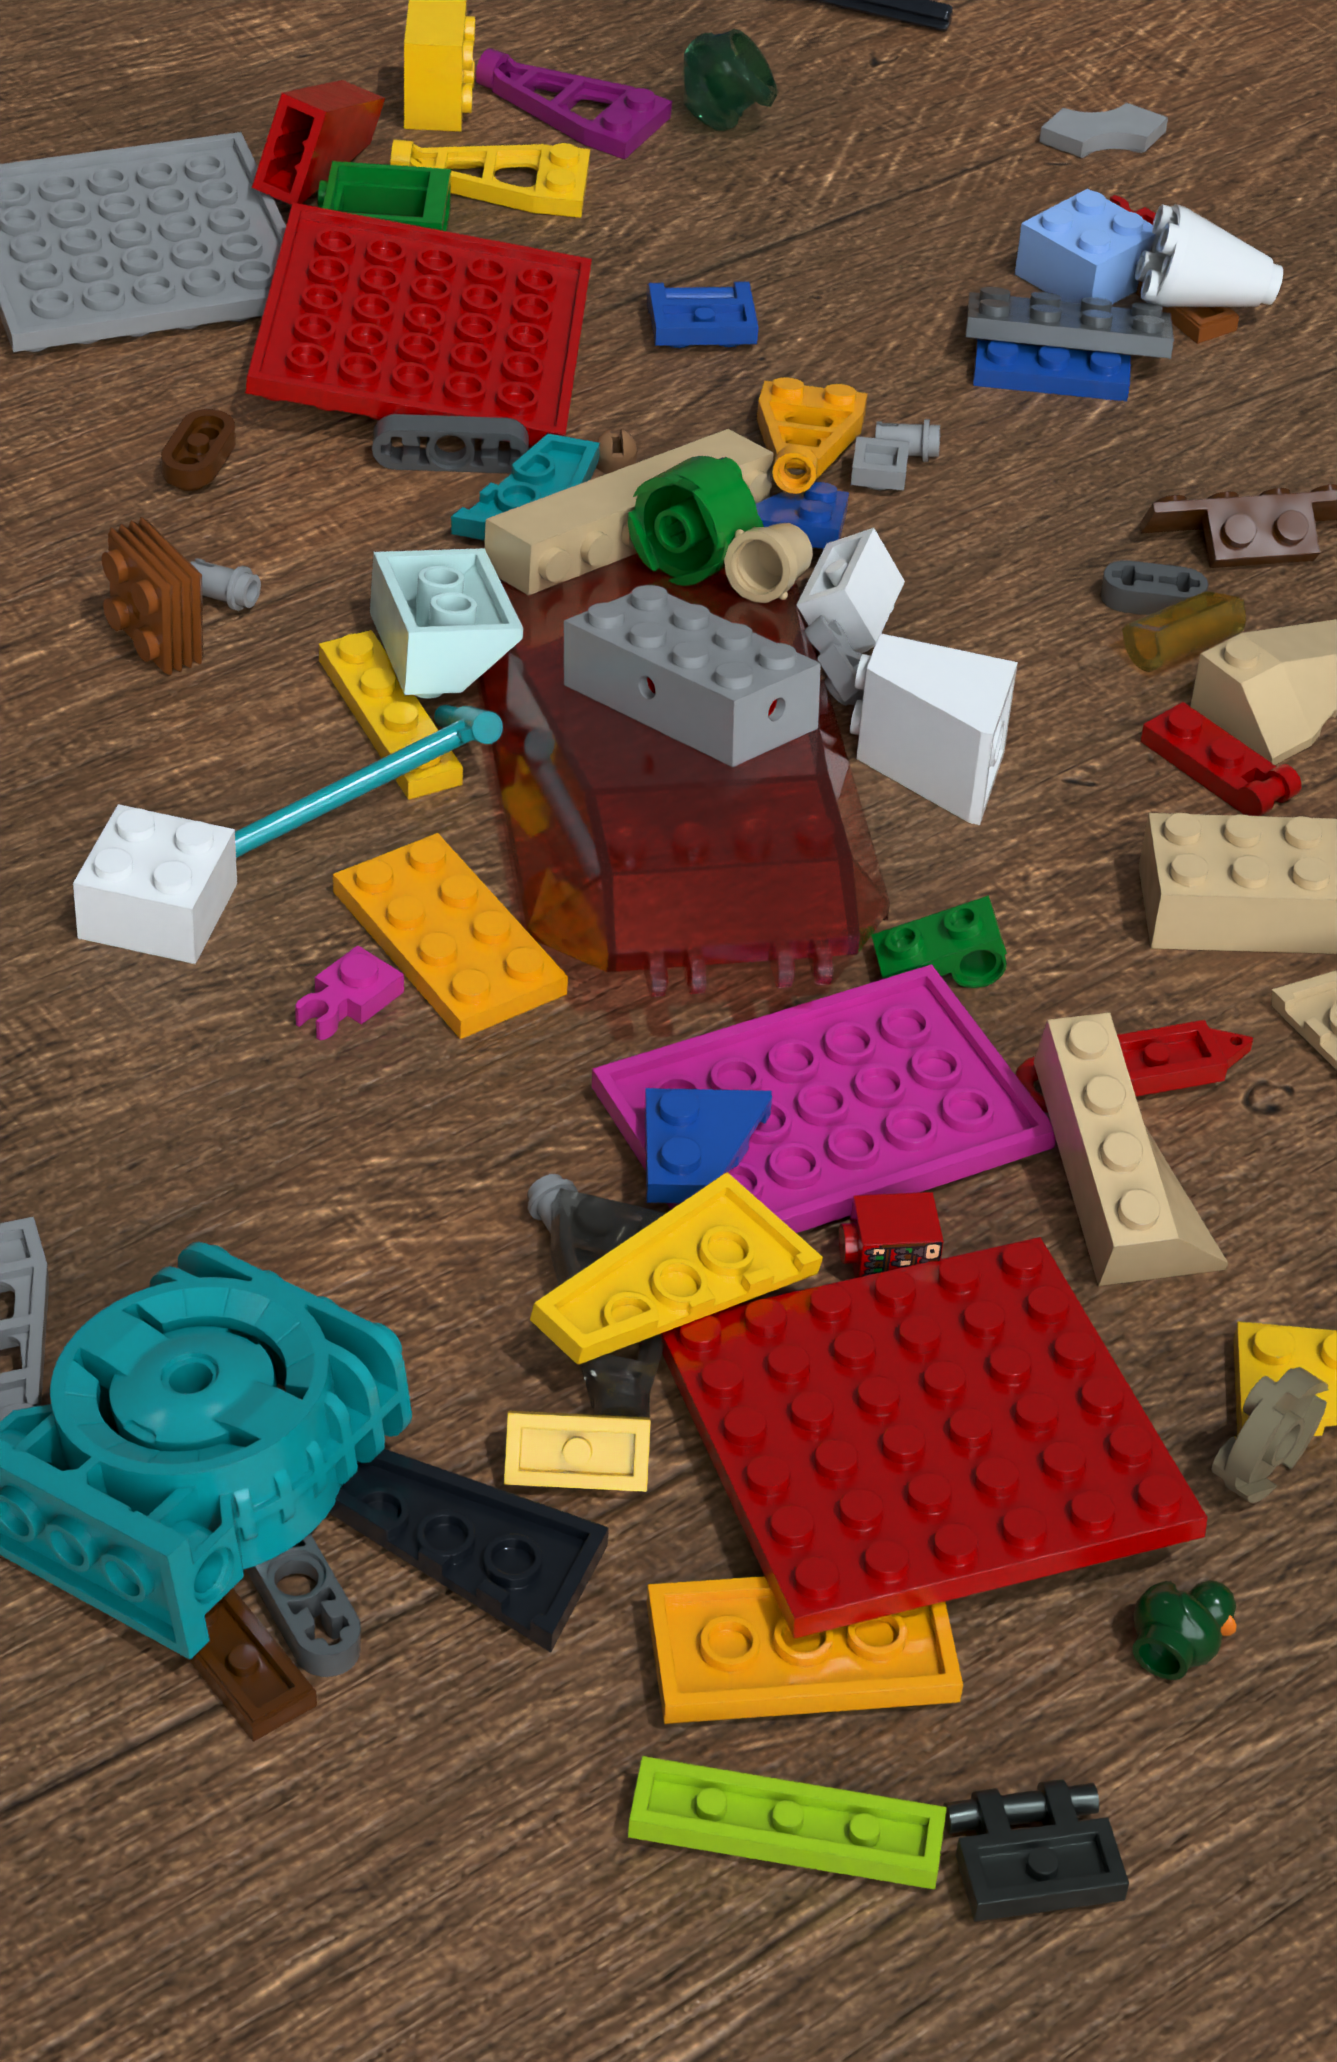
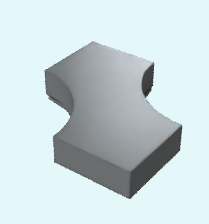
(1089, 132)

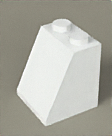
(934, 720)

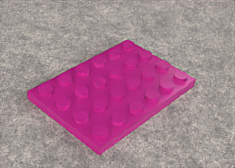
(867, 1096)

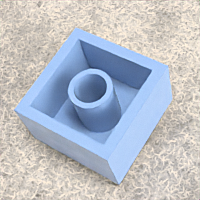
(1083, 249)

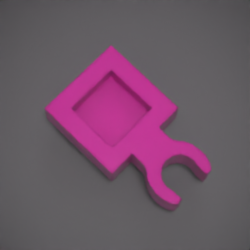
(351, 987)

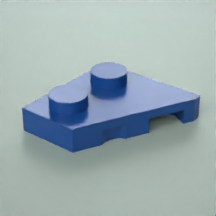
(816, 512)
(697, 1137)

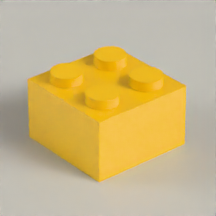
(438, 64)

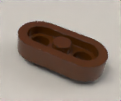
(198, 449)

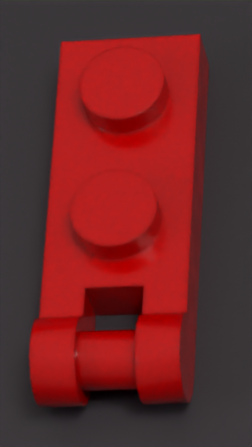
(1219, 761)

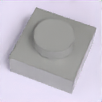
(880, 463)

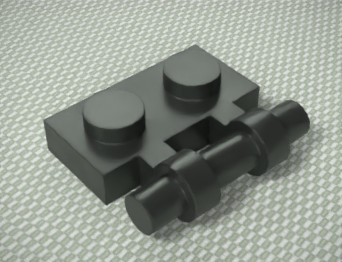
(1035, 1867)

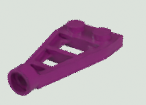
(617, 130)

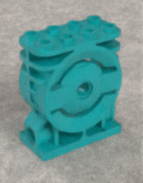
(209, 1451)

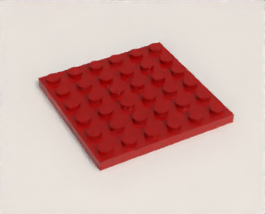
(419, 323)
(926, 1436)

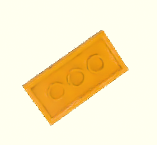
(450, 935)
(732, 1656)

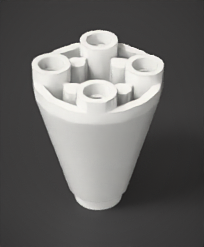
(1203, 265)

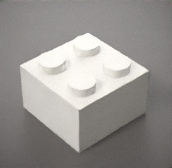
(155, 883)

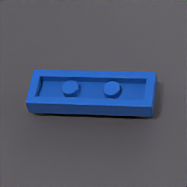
(1052, 370)

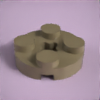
(1277, 1432)

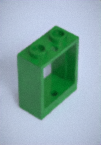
(389, 191)

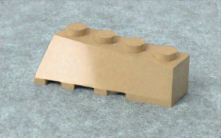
(1121, 1184)

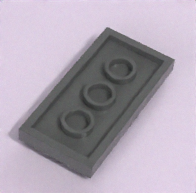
(1069, 325)

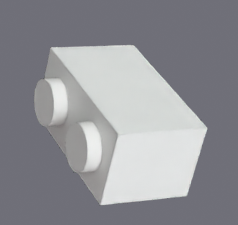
(855, 587)

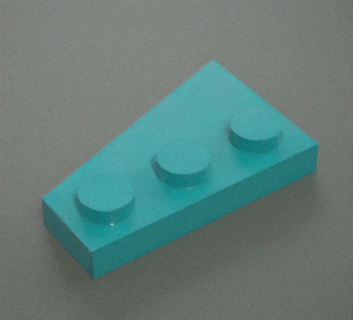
(543, 470)

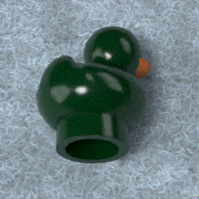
(1181, 1627)

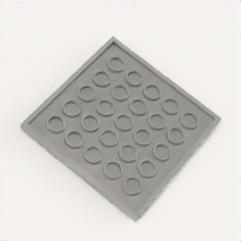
(134, 241)

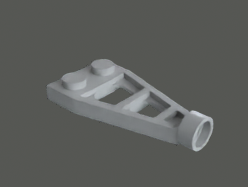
(26, 1274)

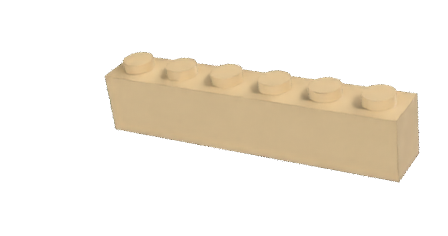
(589, 522)

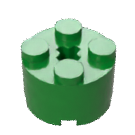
(691, 517)

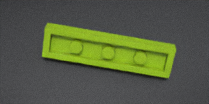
(787, 1822)

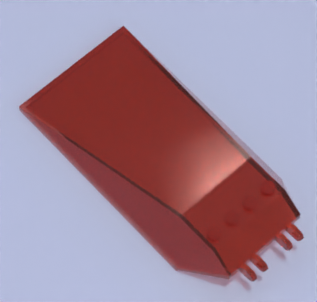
(655, 850)

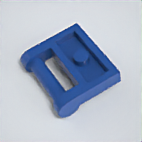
(702, 315)

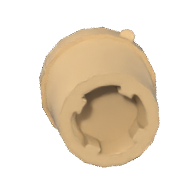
(767, 561)

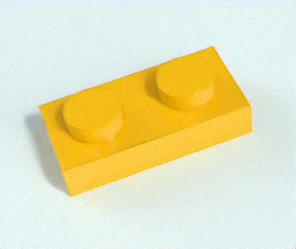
(577, 1451)

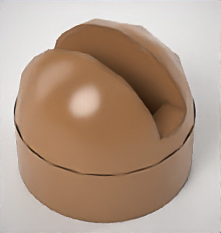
(616, 451)

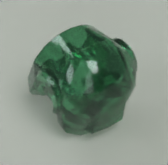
(725, 77)

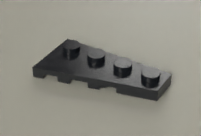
(477, 1540)

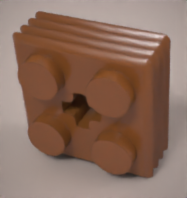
(154, 596)

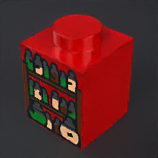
(890, 1232)

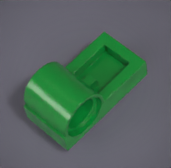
(954, 941)

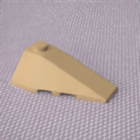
(1271, 687)

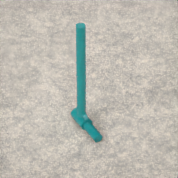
(458, 728)

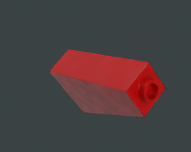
(310, 132)

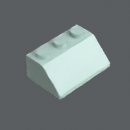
(441, 617)

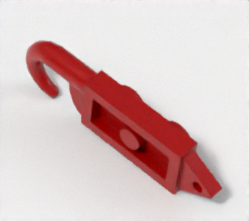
(1167, 1058)

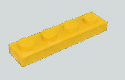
(387, 716)

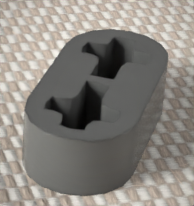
(1148, 586)

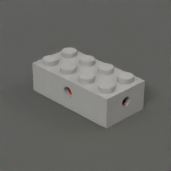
(691, 674)

